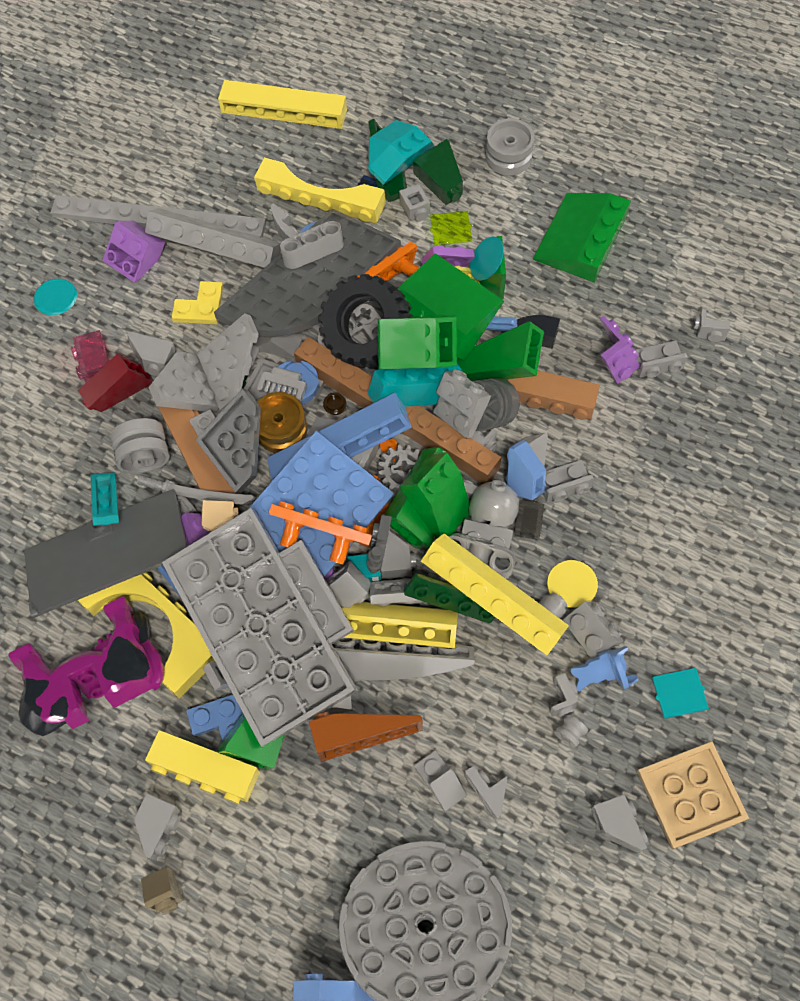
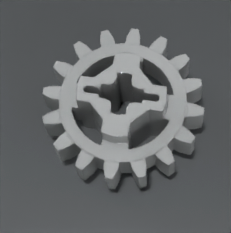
(403, 459)

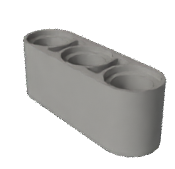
(311, 244)

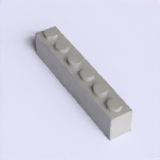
(211, 237)

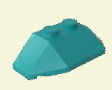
(395, 149)

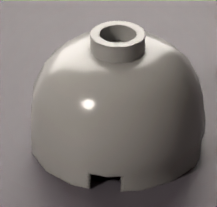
(494, 503)

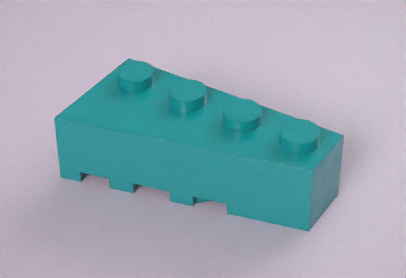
(411, 385)

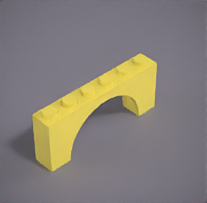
(188, 650)

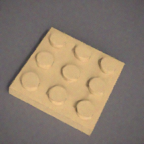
(692, 795)

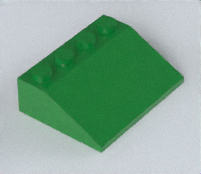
(583, 233)
(447, 291)

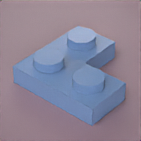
(218, 714)

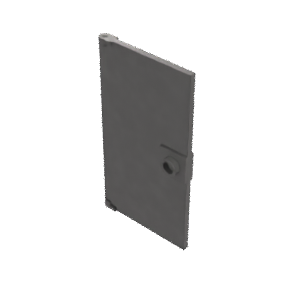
(103, 555)

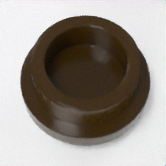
(334, 403)

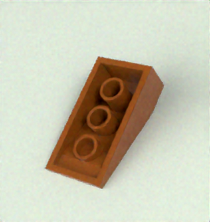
(348, 733)

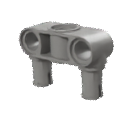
(486, 552)

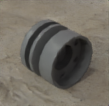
(502, 405)

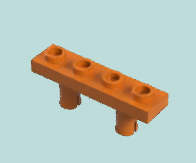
(398, 262)
(296, 520)

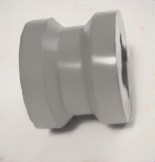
(571, 731)

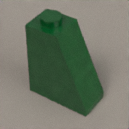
(440, 172)

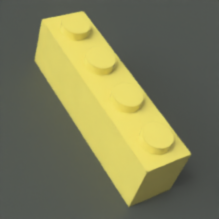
(202, 766)

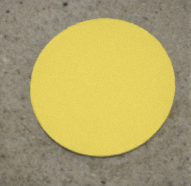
(573, 582)

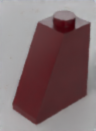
(114, 383)

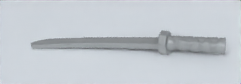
(194, 493)

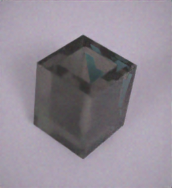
(529, 519)

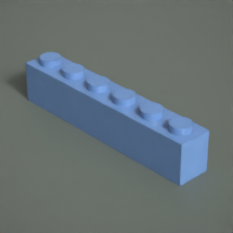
(356, 432)

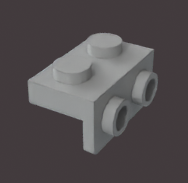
(496, 534)
(593, 628)

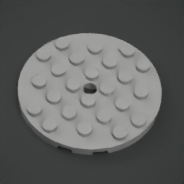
(435, 884)

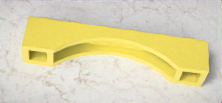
(358, 202)

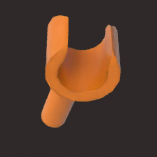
(387, 444)

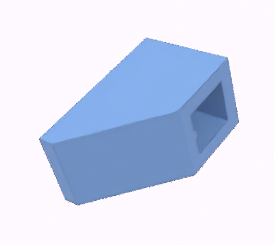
(525, 471)

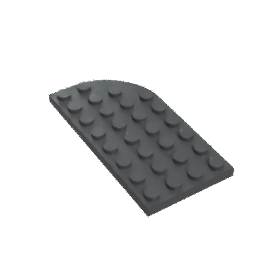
(290, 299)

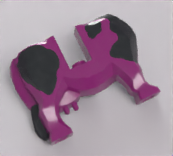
(115, 669)

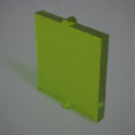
(451, 228)

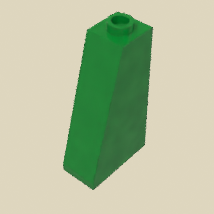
(506, 356)
(405, 518)
(244, 746)

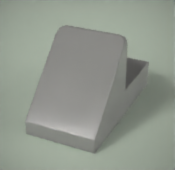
(440, 780)
(490, 797)

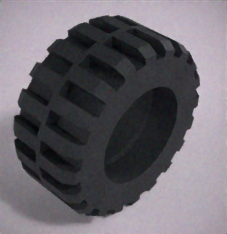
(341, 306)

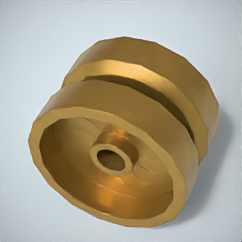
(281, 421)

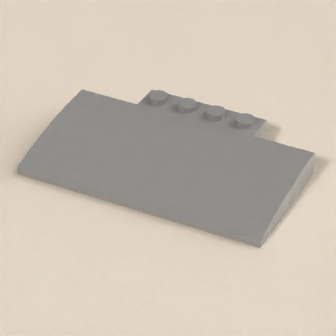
(265, 623)

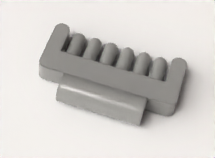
(284, 378)

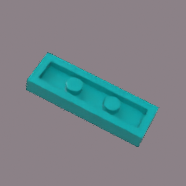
(104, 499)

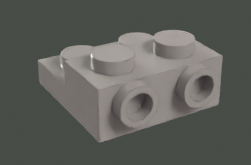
(461, 402)

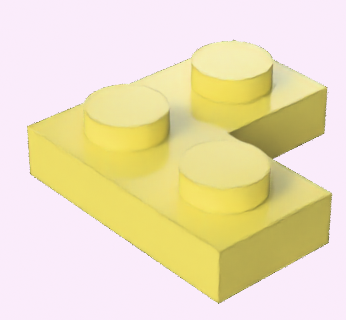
(203, 308)

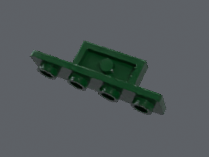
(445, 596)

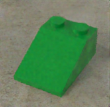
(438, 494)

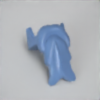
(608, 665)

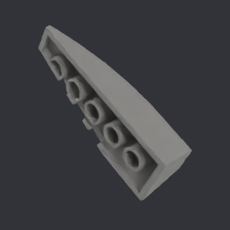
(397, 661)

